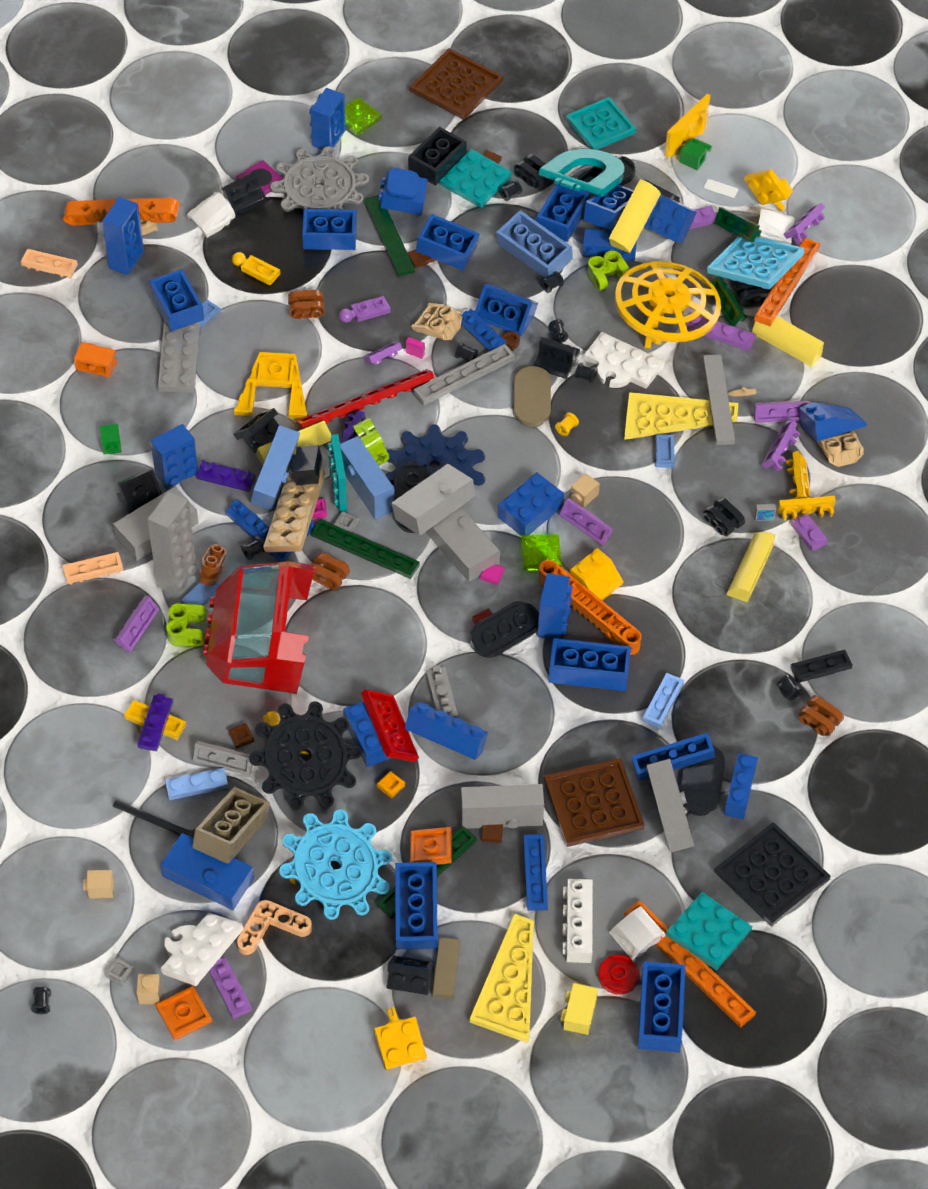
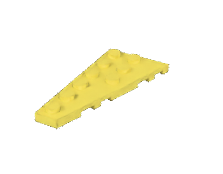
(666, 414)
(507, 990)

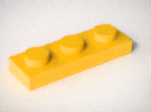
(137, 714)

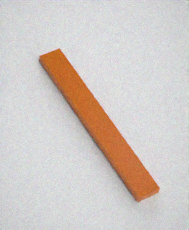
(785, 285)
(701, 974)

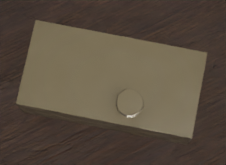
(231, 825)

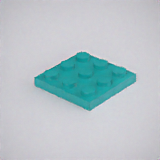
(601, 124)
(476, 178)
(337, 473)
(709, 931)

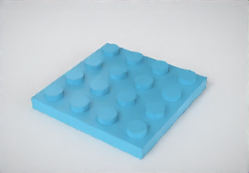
(755, 262)

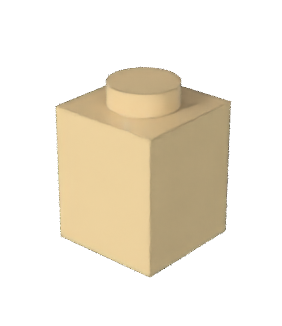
(584, 490)
(99, 884)
(149, 988)

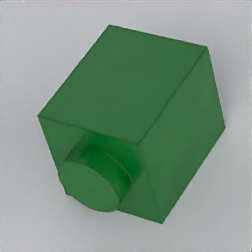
(110, 439)

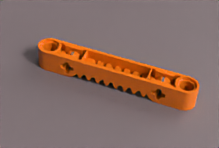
(92, 211)
(598, 612)

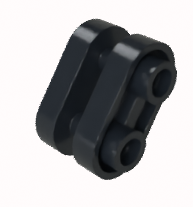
(529, 170)
(750, 294)
(723, 516)

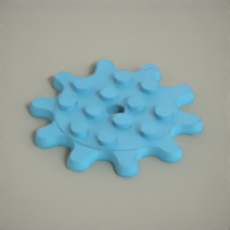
(350, 849)

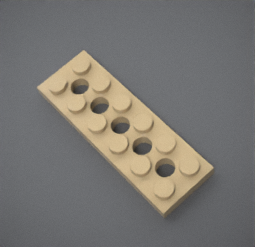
(299, 519)

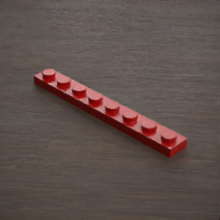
(373, 397)

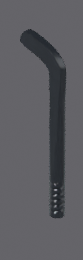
(153, 819)

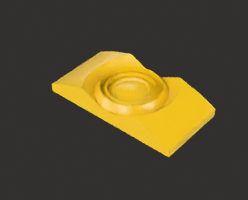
(688, 127)

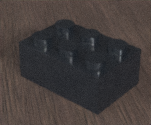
(437, 155)

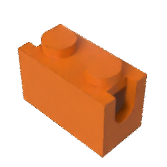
(95, 359)

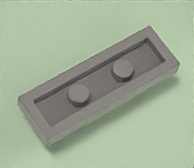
(441, 690)
(222, 758)

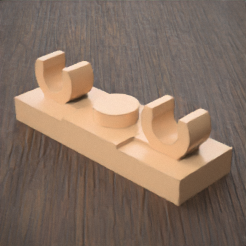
(49, 263)
(92, 568)

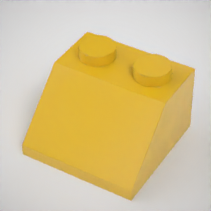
(597, 574)

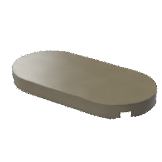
(532, 396)

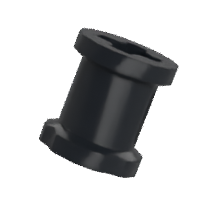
(510, 190)
(552, 282)
(558, 330)
(465, 352)
(586, 372)
(253, 548)
(789, 687)
(41, 1000)

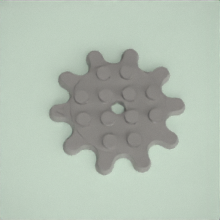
(324, 168)

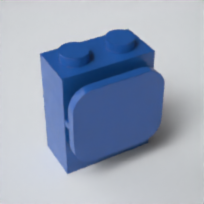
(403, 191)

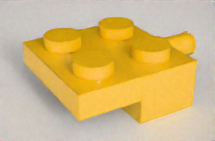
(769, 188)
(399, 1041)

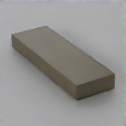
(446, 968)

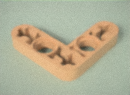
(266, 920)

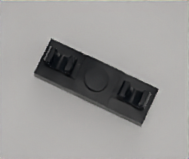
(821, 666)

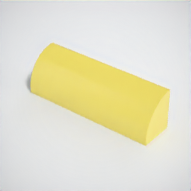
(634, 216)
(790, 340)
(313, 435)
(751, 566)

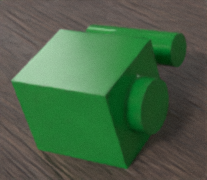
(694, 153)

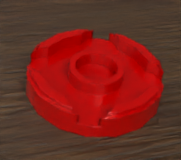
(618, 974)

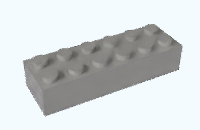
(172, 543)

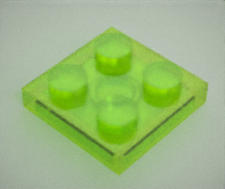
(360, 116)
(540, 548)

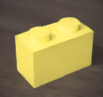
(580, 1008)

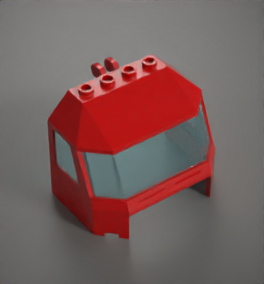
(248, 627)

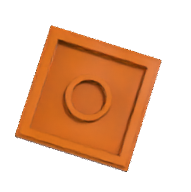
(431, 845)
(183, 1013)

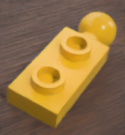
(256, 268)

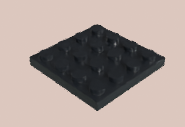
(772, 874)

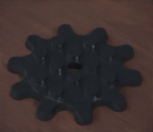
(318, 738)

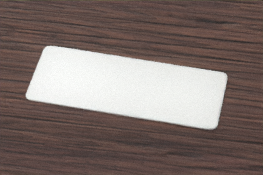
(721, 188)

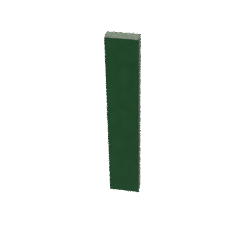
(389, 237)
(365, 548)
(461, 842)

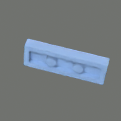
(663, 700)
(196, 784)

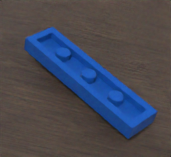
(535, 872)

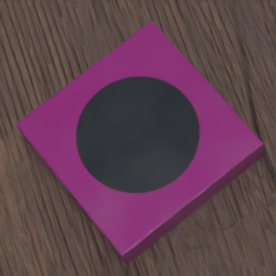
(264, 174)

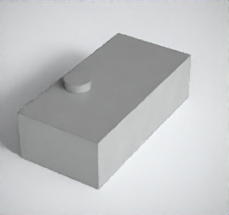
(433, 499)
(133, 529)
(464, 544)
(503, 805)
(670, 805)

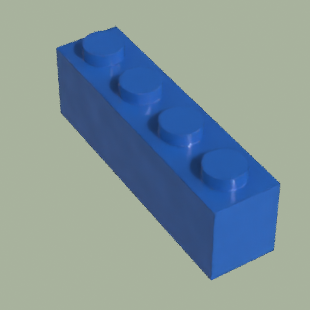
(446, 730)
(680, 753)

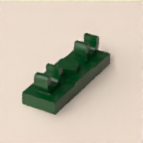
(737, 224)
(729, 304)

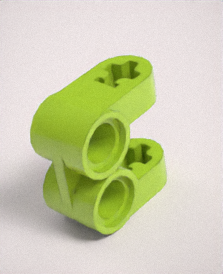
(611, 264)
(372, 440)
(188, 614)

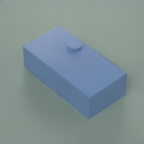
(534, 245)
(275, 468)
(367, 478)

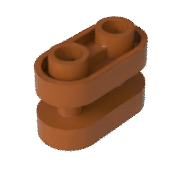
(306, 304)
(212, 565)
(329, 571)
(820, 715)

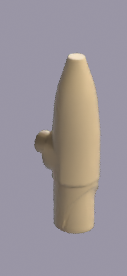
(742, 392)

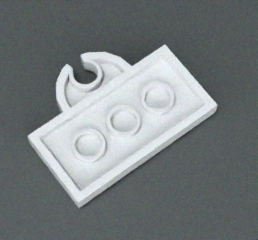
(622, 362)
(199, 947)

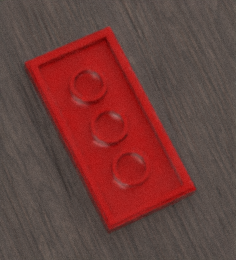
(389, 725)

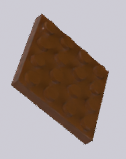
(456, 83)
(594, 802)

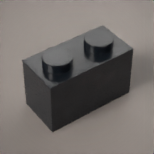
(306, 465)

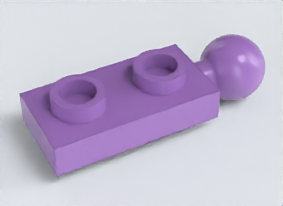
(365, 310)

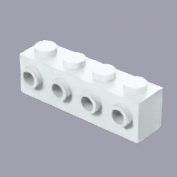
(579, 920)

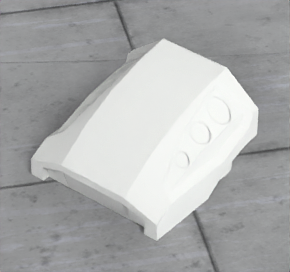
(212, 214)
(775, 225)
(636, 933)

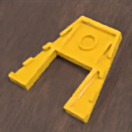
(274, 371)

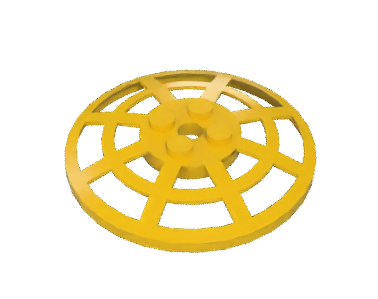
(671, 305)

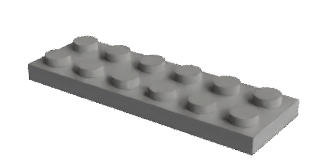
(179, 359)

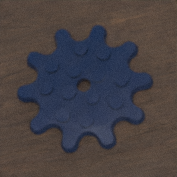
(437, 450)

